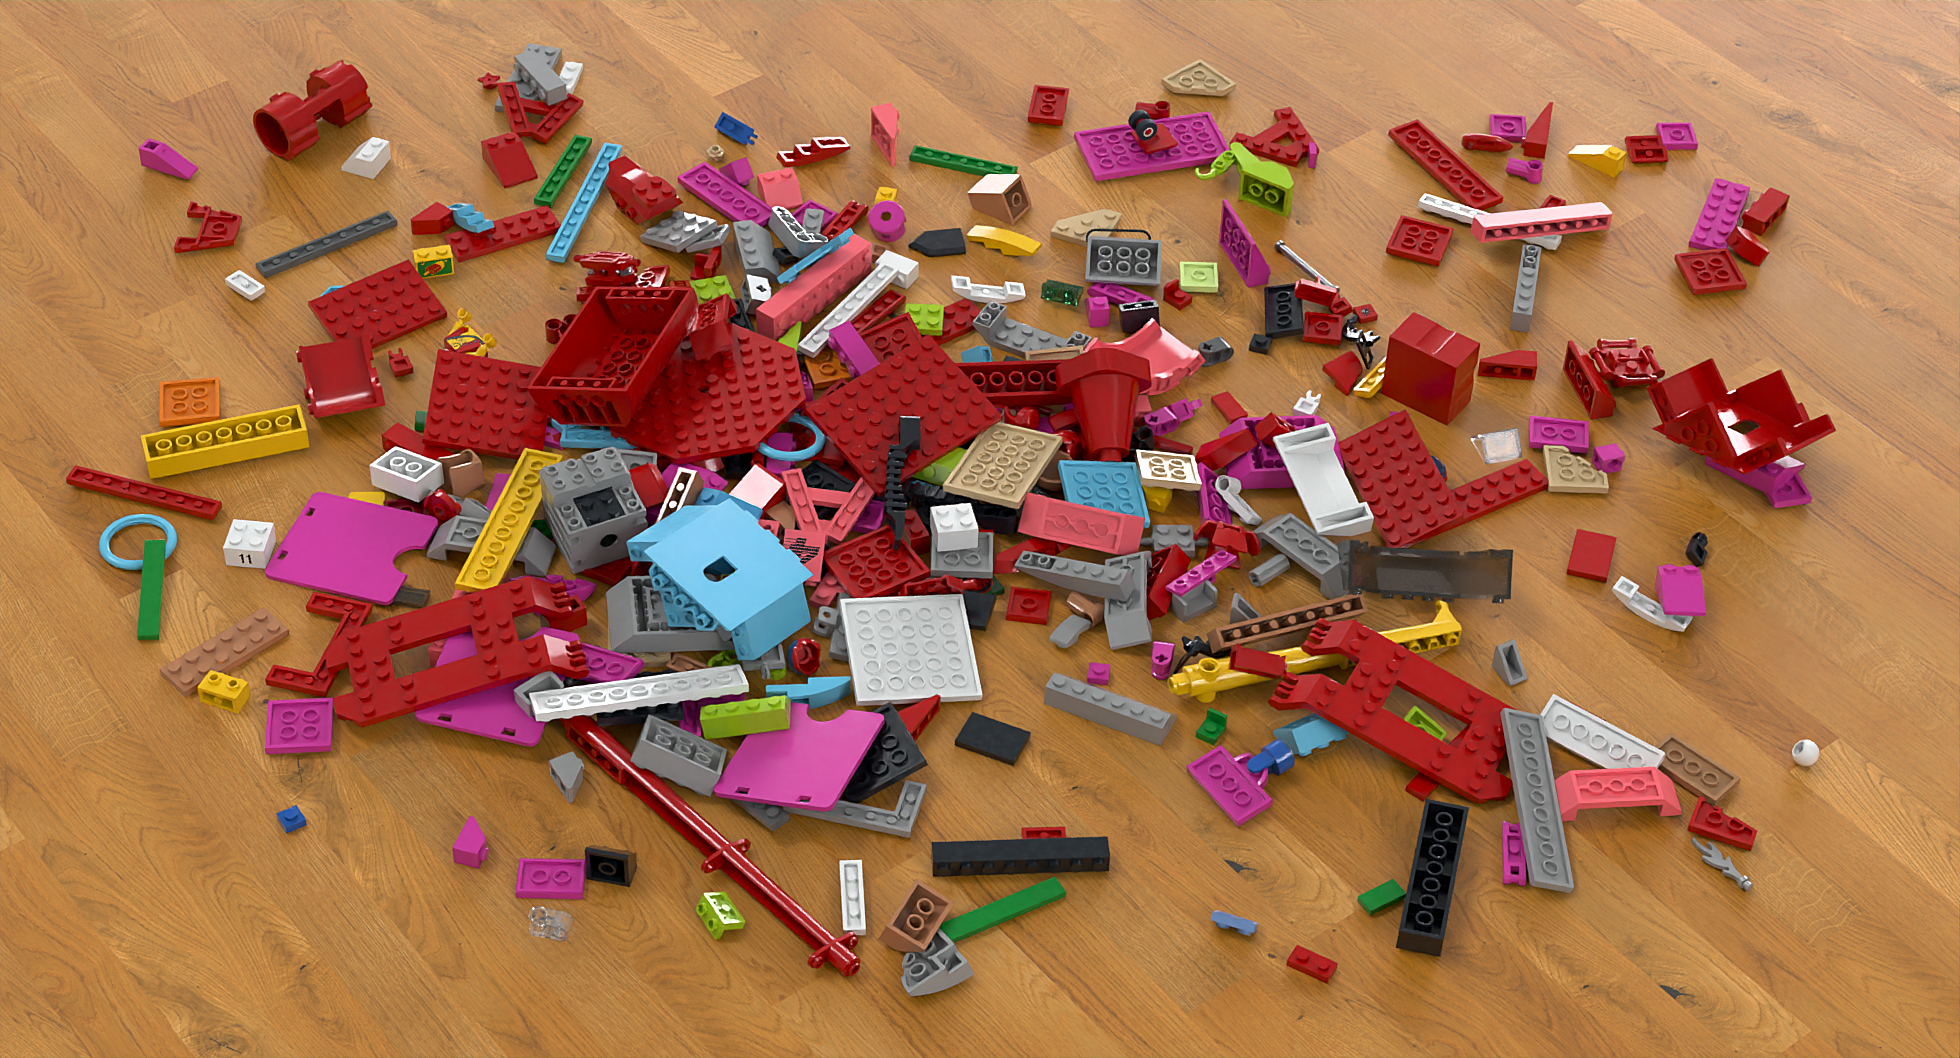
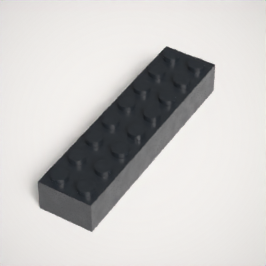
(1432, 878)

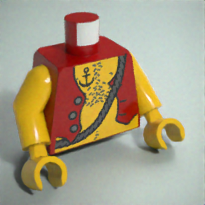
(466, 340)

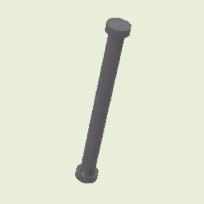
(1280, 246)

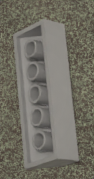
(1108, 708)

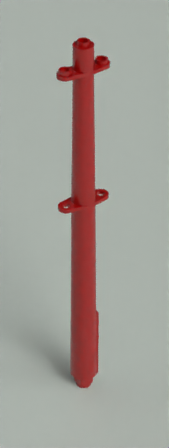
(721, 853)

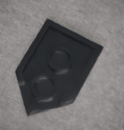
(940, 242)

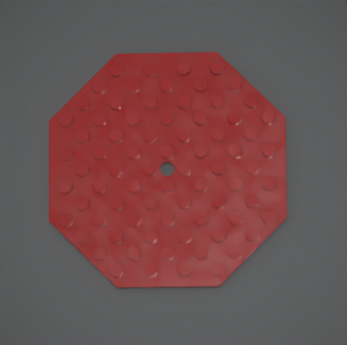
(745, 401)

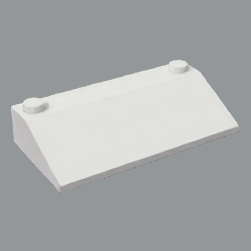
(1322, 482)

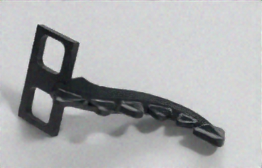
(1362, 340)
(1197, 647)

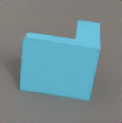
(977, 354)

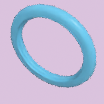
(799, 455)
(130, 520)

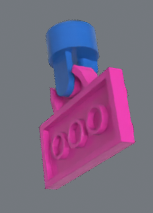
(1239, 781)

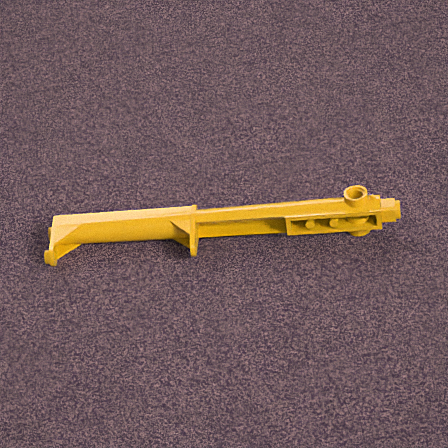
(1214, 675)

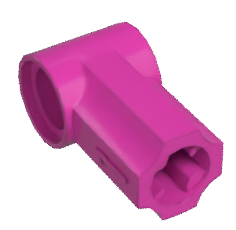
(1530, 170)

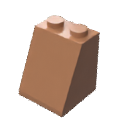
(1001, 197)

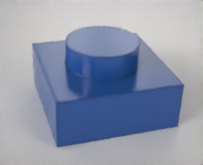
(291, 819)

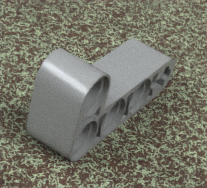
(793, 235)

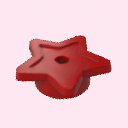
(489, 81)

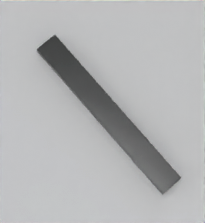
(326, 244)

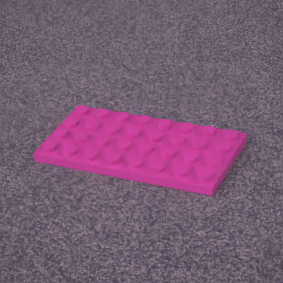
(1116, 154)

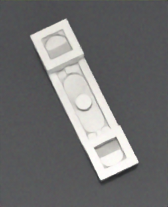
(984, 293)
(1646, 608)

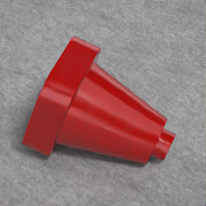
(1105, 397)

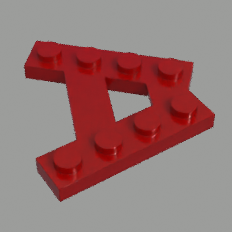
(555, 115)
(1266, 142)

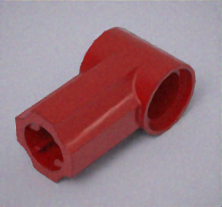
(1156, 111)

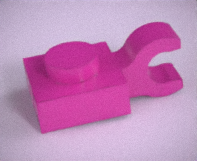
(1183, 408)

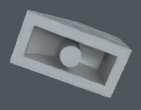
(567, 774)

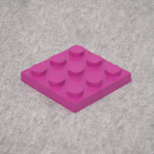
(299, 726)

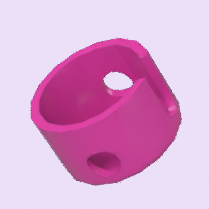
(893, 228)

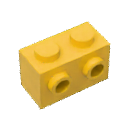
(224, 691)

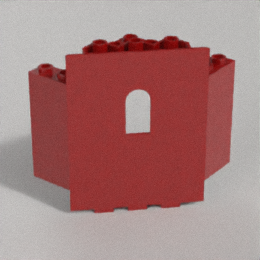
(1700, 411)

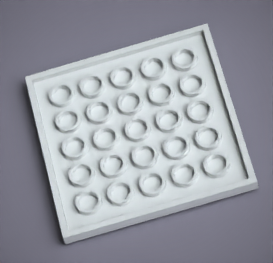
(910, 649)

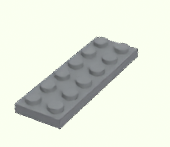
(549, 55)

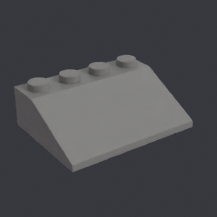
(1123, 261)
(679, 756)

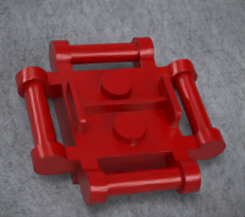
(1627, 365)

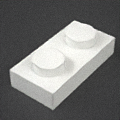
(245, 285)

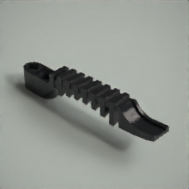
(908, 441)
(989, 517)

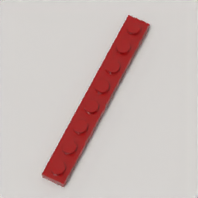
(144, 492)

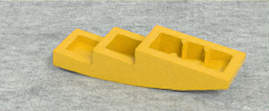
(1008, 241)

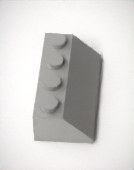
(755, 251)

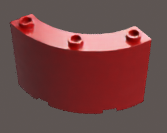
(340, 377)

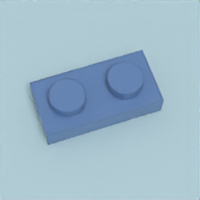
(1225, 920)

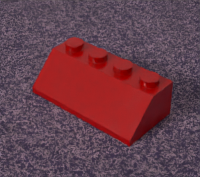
(1587, 382)
(1166, 567)

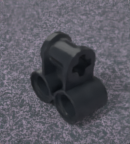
(1138, 443)

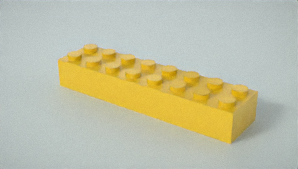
(224, 441)

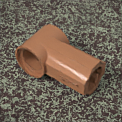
(1086, 608)

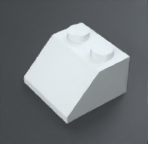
(368, 158)

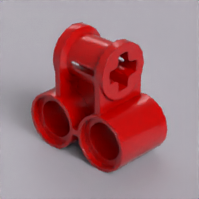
(556, 328)

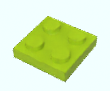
(711, 288)
(927, 317)

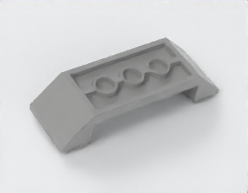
(1018, 337)
(462, 533)
(1307, 549)
(1128, 620)

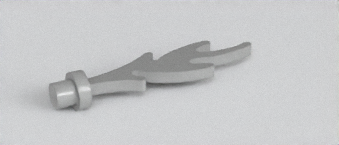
(1716, 860)

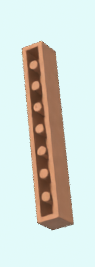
(1286, 622)

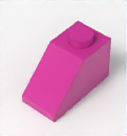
(738, 171)
(1097, 311)
(470, 845)

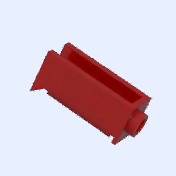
(1257, 662)

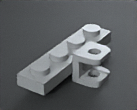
(834, 626)

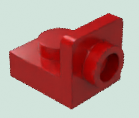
(1175, 296)

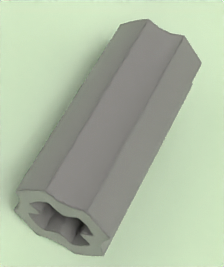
(1269, 570)

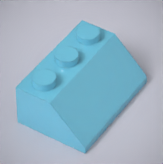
(1309, 733)

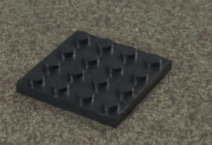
(664, 711)
(887, 760)

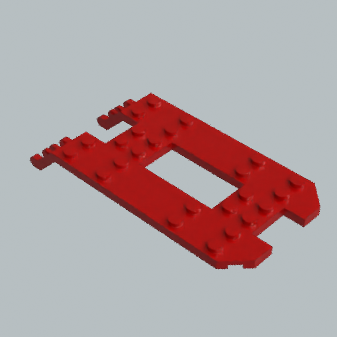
(498, 662)
(1360, 711)

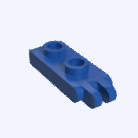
(735, 129)

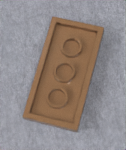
(1695, 770)

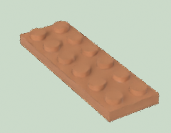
(225, 651)

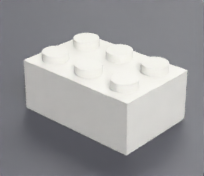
(406, 474)

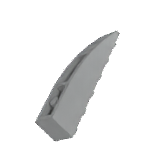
(1525, 288)
(1078, 575)

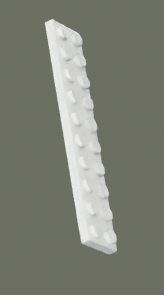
(638, 692)

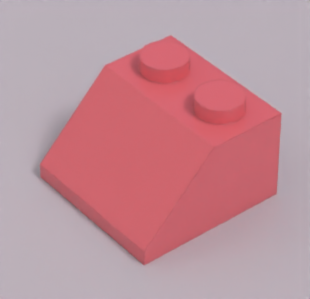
(780, 189)

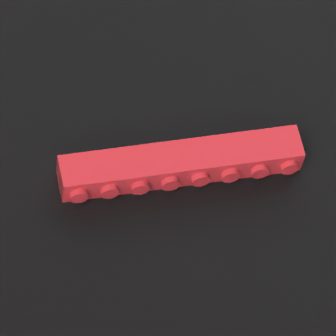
(1541, 222)

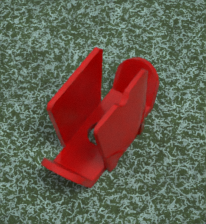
(1228, 538)

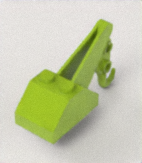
(1260, 184)

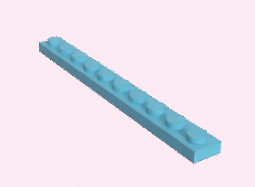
(583, 204)

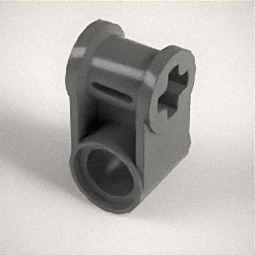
(1215, 351)

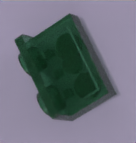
(1061, 292)

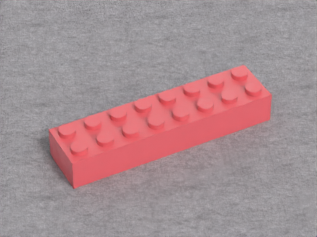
(815, 288)

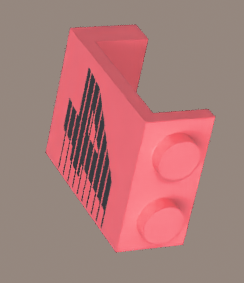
(810, 549)

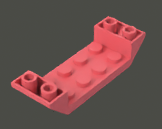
(1081, 525)
(1616, 789)

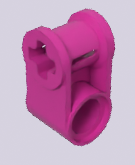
(1162, 421)
(1162, 659)

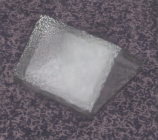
(1498, 445)

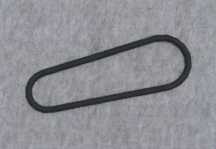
(1118, 230)

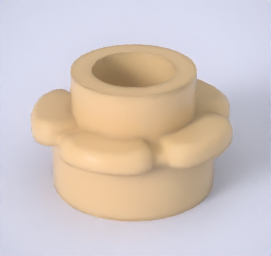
(715, 153)

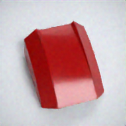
(649, 484)

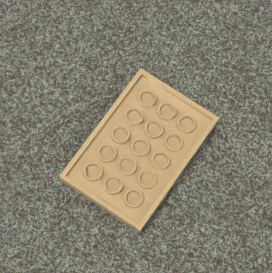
(1003, 464)

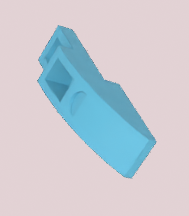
(817, 693)

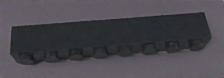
(1020, 856)

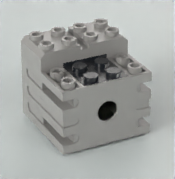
(591, 508)

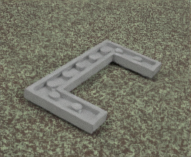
(896, 823)

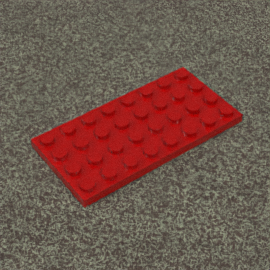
(1399, 481)

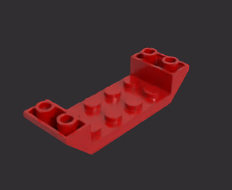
(710, 330)

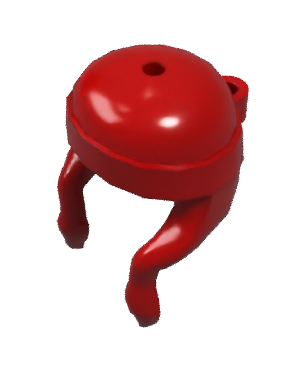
(1025, 418)
(1070, 444)

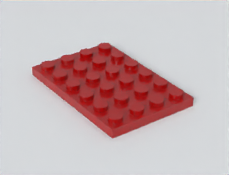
(379, 305)

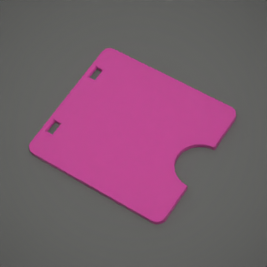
(350, 547)
(490, 710)
(800, 762)

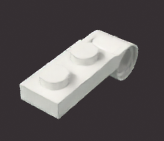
(1234, 501)

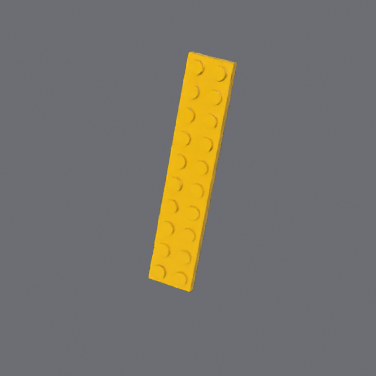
(506, 524)

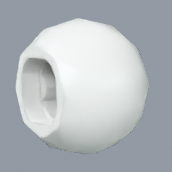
(1805, 753)

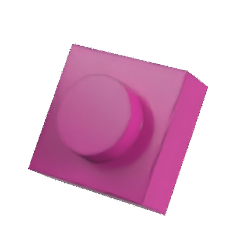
(1098, 673)

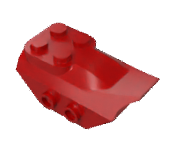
(638, 191)

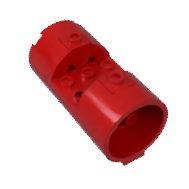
(289, 123)

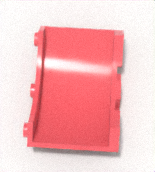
(1168, 356)

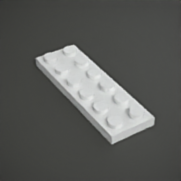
(1595, 738)

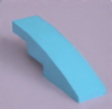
(468, 218)

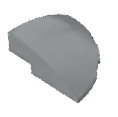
(935, 968)

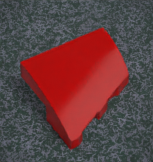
(1344, 371)

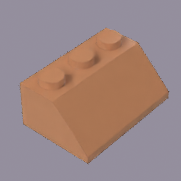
(916, 919)

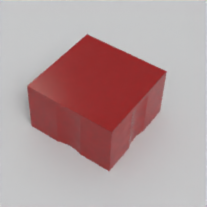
(1430, 368)

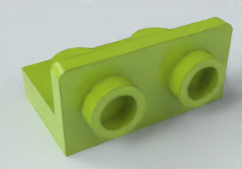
(719, 913)

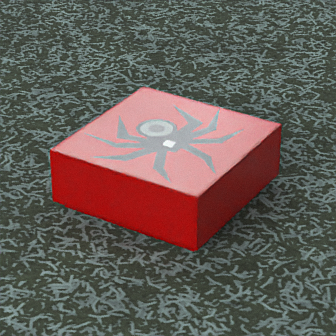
(1365, 313)

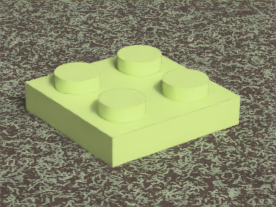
(1198, 277)

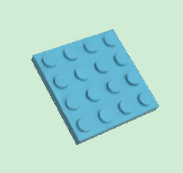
(1104, 486)

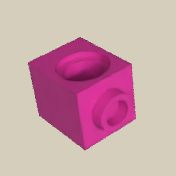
(1608, 458)

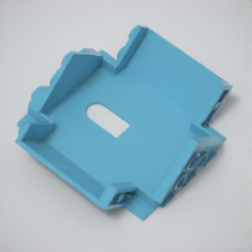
(756, 603)

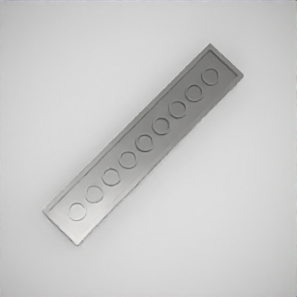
(1537, 801)

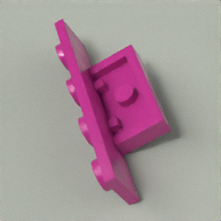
(1201, 573)

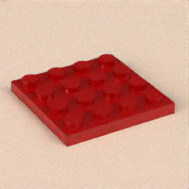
(871, 567)

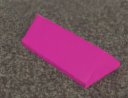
(1210, 501)

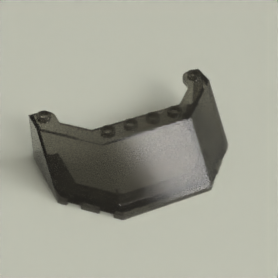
(1425, 572)

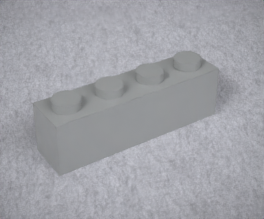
(540, 77)

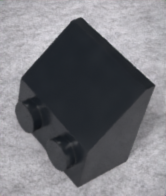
(610, 865)

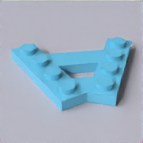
(833, 245)
(575, 437)

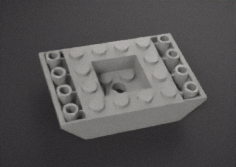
(641, 625)

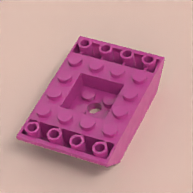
(1262, 464)

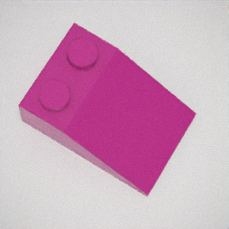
(1680, 590)

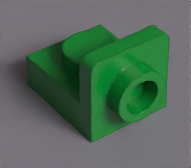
(1212, 727)

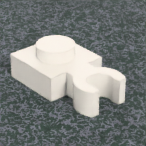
(1307, 406)

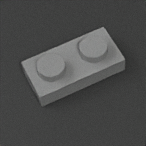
(813, 221)

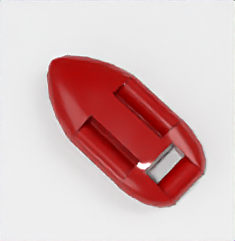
(1486, 143)

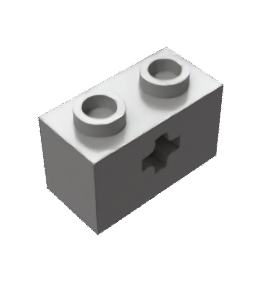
(754, 292)

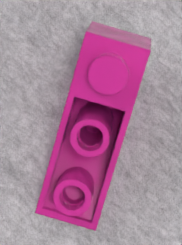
(165, 159)

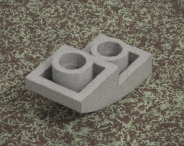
(1069, 630)

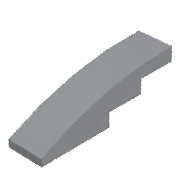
(471, 507)

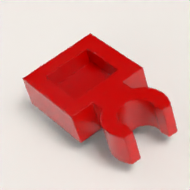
(1340, 306)
(400, 364)

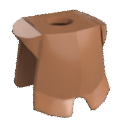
(462, 473)

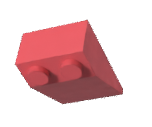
(885, 130)

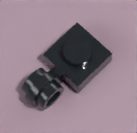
(1695, 551)

